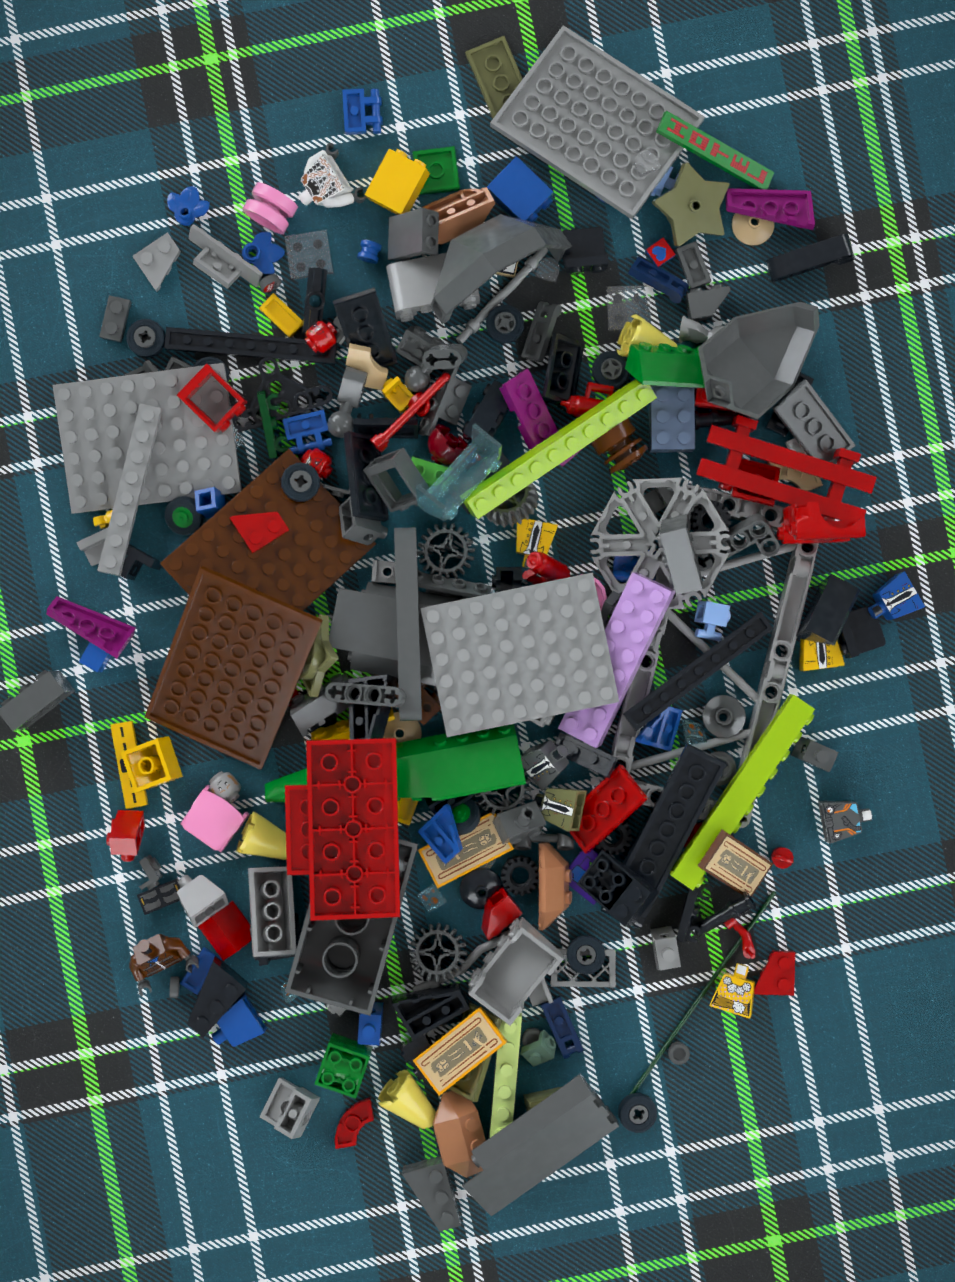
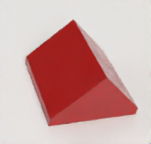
(760, 469)
(227, 930)

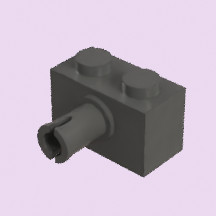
(519, 822)

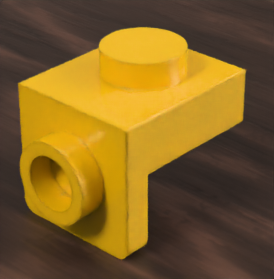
(397, 393)

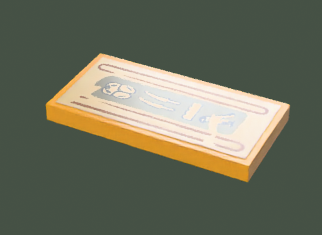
(478, 849)
(460, 1051)

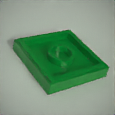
(442, 169)

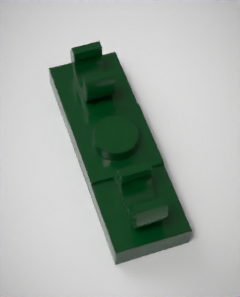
(270, 423)

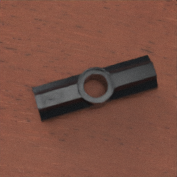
(315, 286)

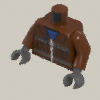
(156, 955)

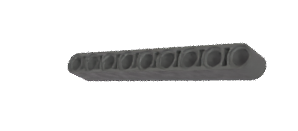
(408, 622)

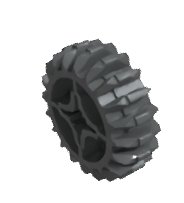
(515, 508)
(450, 533)
(507, 805)
(438, 962)

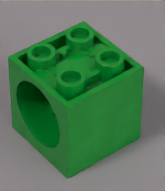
(343, 1065)

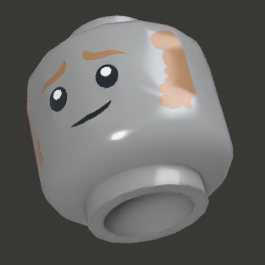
(225, 786)

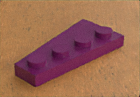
(779, 206)
(93, 626)

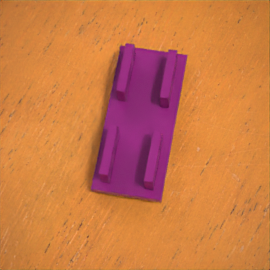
(525, 399)

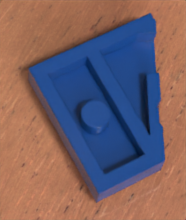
(661, 730)
(442, 834)

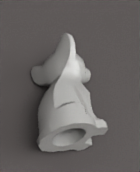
(695, 332)

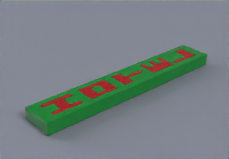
(714, 151)

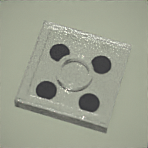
(308, 251)
(625, 302)

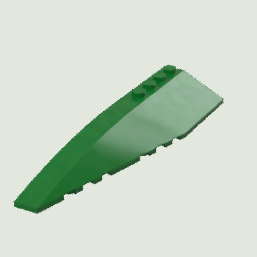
(444, 766)

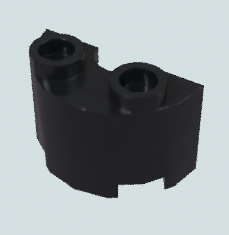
(507, 578)

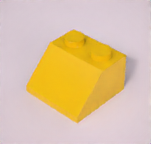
(151, 764)

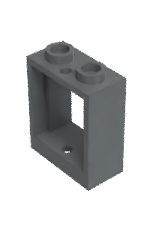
(386, 487)

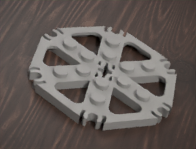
(648, 527)

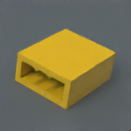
(397, 182)

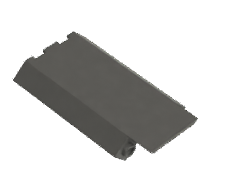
(368, 629)
(538, 1144)

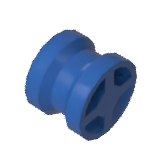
(369, 251)

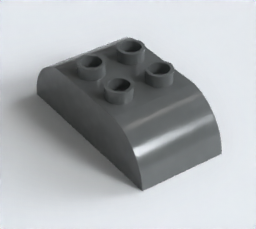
(346, 957)

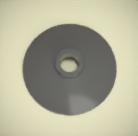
(731, 709)

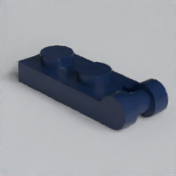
(659, 279)
(561, 1026)

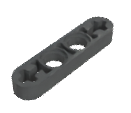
(365, 694)

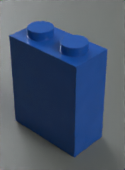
(520, 191)

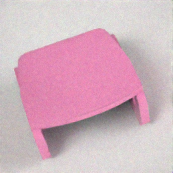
(213, 820)

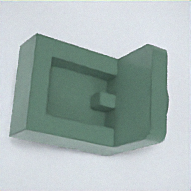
(541, 1050)

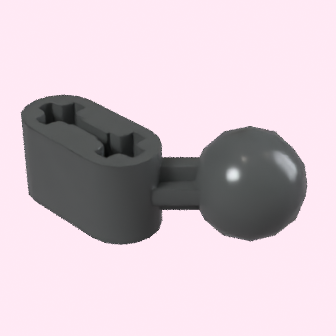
(418, 377)
(349, 397)

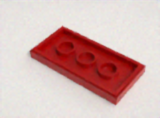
(607, 808)

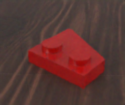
(259, 528)
(777, 975)

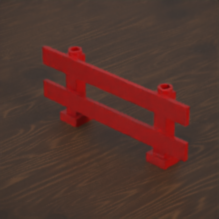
(740, 443)

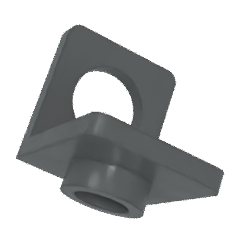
(337, 492)

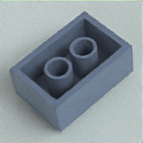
(672, 420)

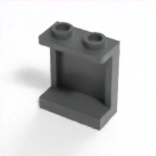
(413, 234)

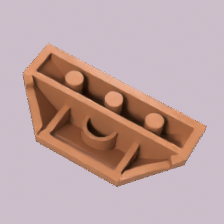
(461, 212)
(553, 885)
(458, 1132)

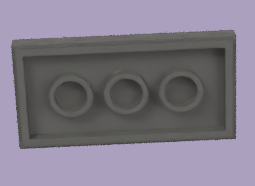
(812, 423)

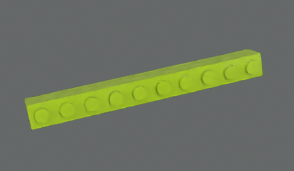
(558, 447)
(744, 787)

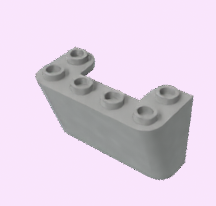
(414, 286)
(514, 970)

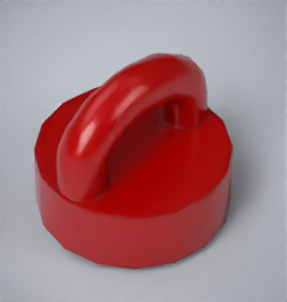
(424, 409)
(782, 857)

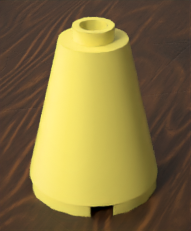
(640, 331)
(262, 838)
(407, 1100)

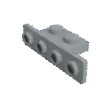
(220, 261)

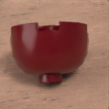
(445, 446)

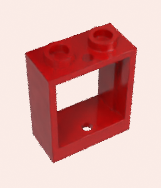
(196, 383)

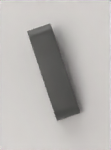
(750, 537)

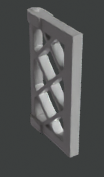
(593, 982)

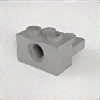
(289, 1108)

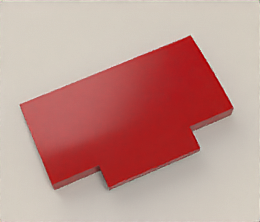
(346, 829)

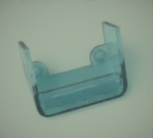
(461, 476)

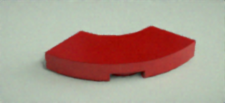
(352, 1122)

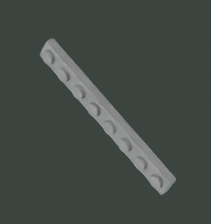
(130, 490)

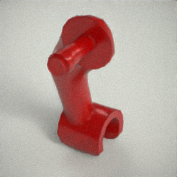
(747, 944)

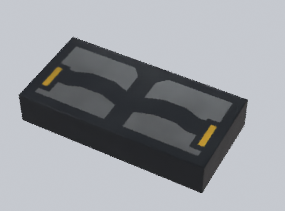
(159, 896)

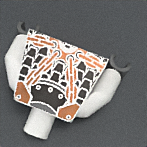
(326, 182)

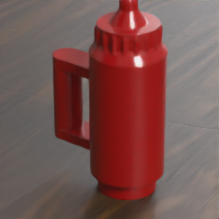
(581, 404)
(546, 567)

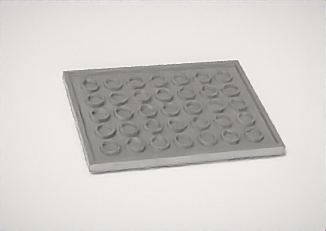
(592, 120)
(187, 455)
(519, 654)

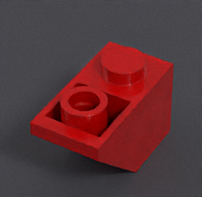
(499, 913)

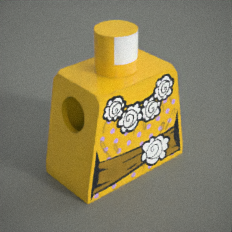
(735, 992)

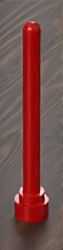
(380, 441)

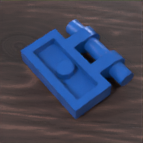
(354, 111)
(307, 425)

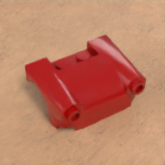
(806, 525)

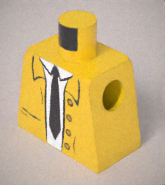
(533, 537)
(819, 655)

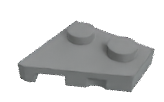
(157, 259)

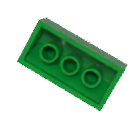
(665, 365)

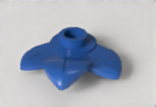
(189, 203)
(266, 253)

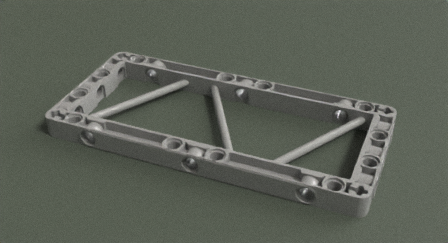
(774, 668)

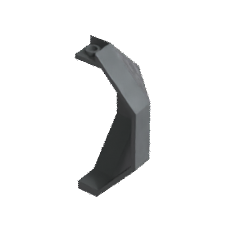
(484, 252)
(757, 357)

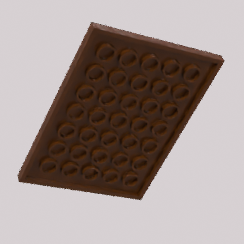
(290, 568)
(232, 667)

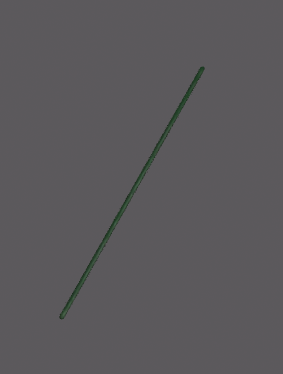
(701, 995)

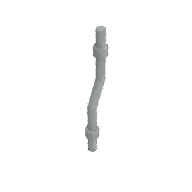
(474, 324)
(476, 953)

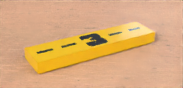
(124, 739)

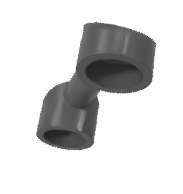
(563, 842)

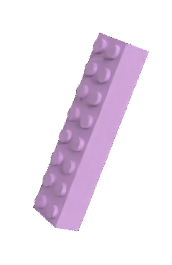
(628, 640)

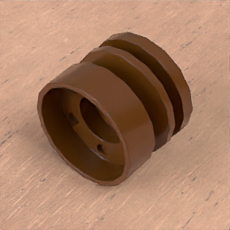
(619, 446)

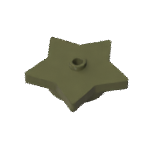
(678, 208)
(319, 660)

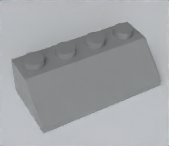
(272, 912)

